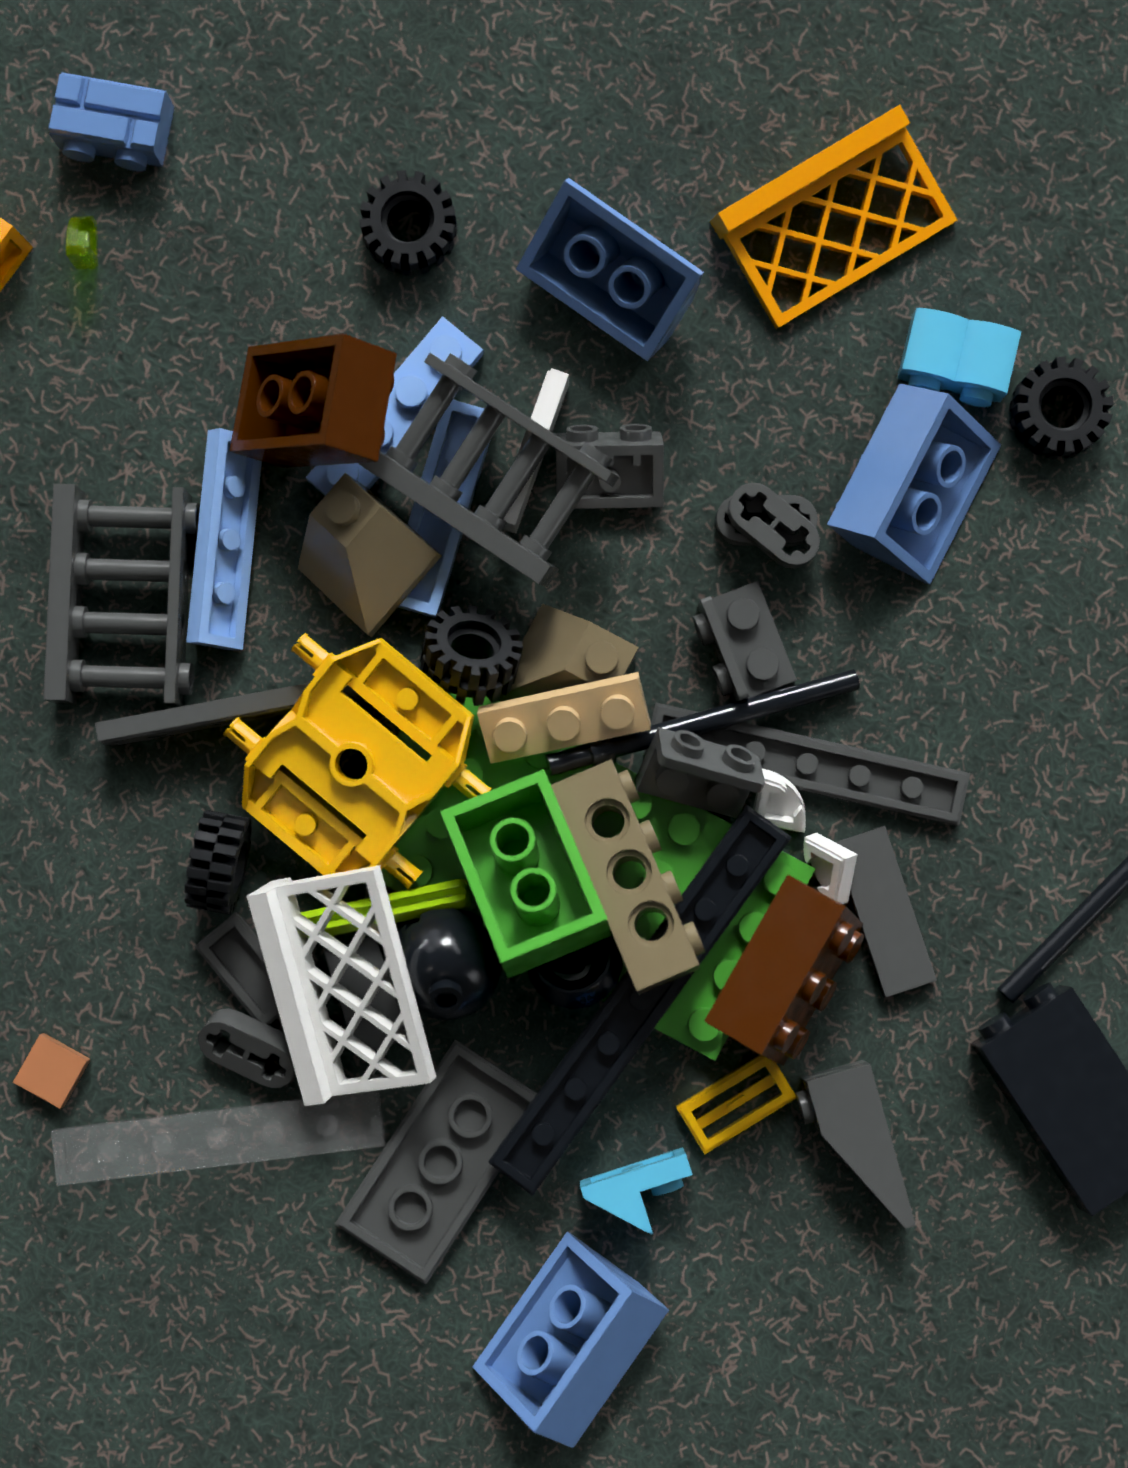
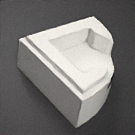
(781, 803)
(833, 866)

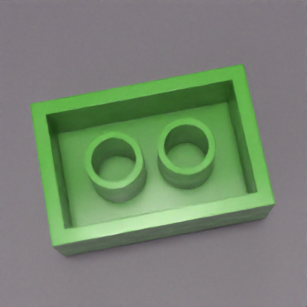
(526, 873)

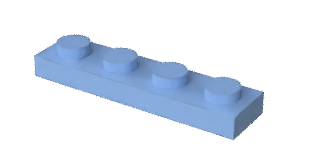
(411, 388)
(445, 539)
(223, 545)

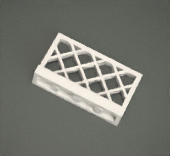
(299, 982)

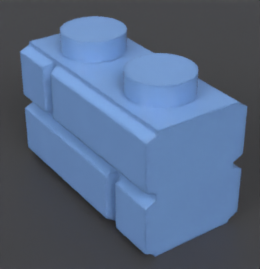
(111, 121)

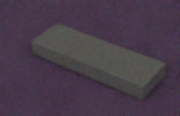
(887, 915)

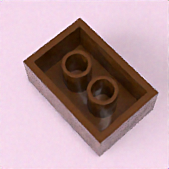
(314, 402)
(786, 971)

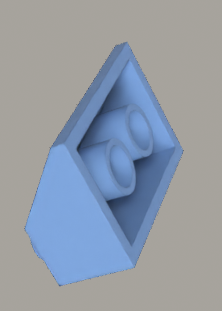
(610, 270)
(915, 481)
(569, 1341)

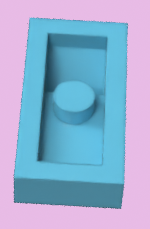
(620, 1188)

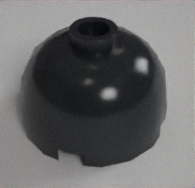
(450, 963)

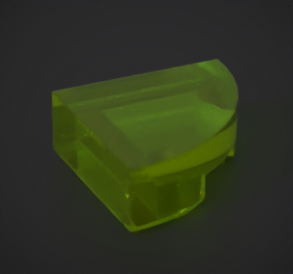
(82, 245)

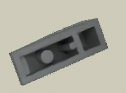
(852, 1121)

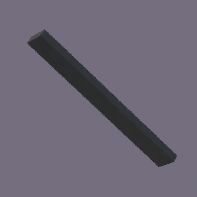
(629, 1018)

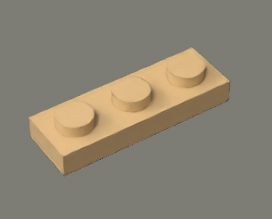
(564, 717)

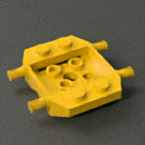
(396, 779)

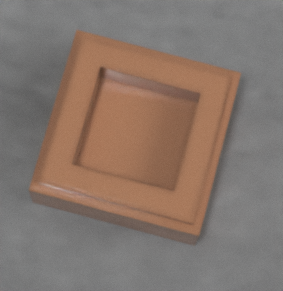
(51, 1070)

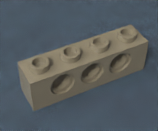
(581, 802)

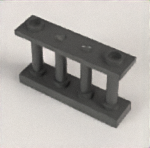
(487, 522)
(73, 568)

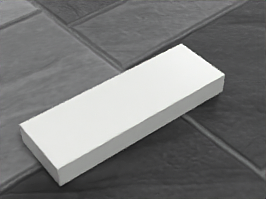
(545, 414)

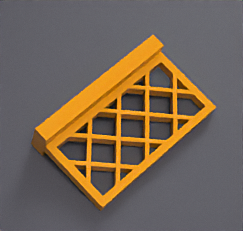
(810, 178)

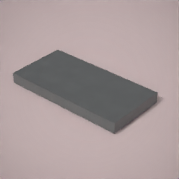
(436, 1163)

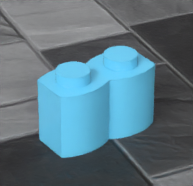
(959, 356)

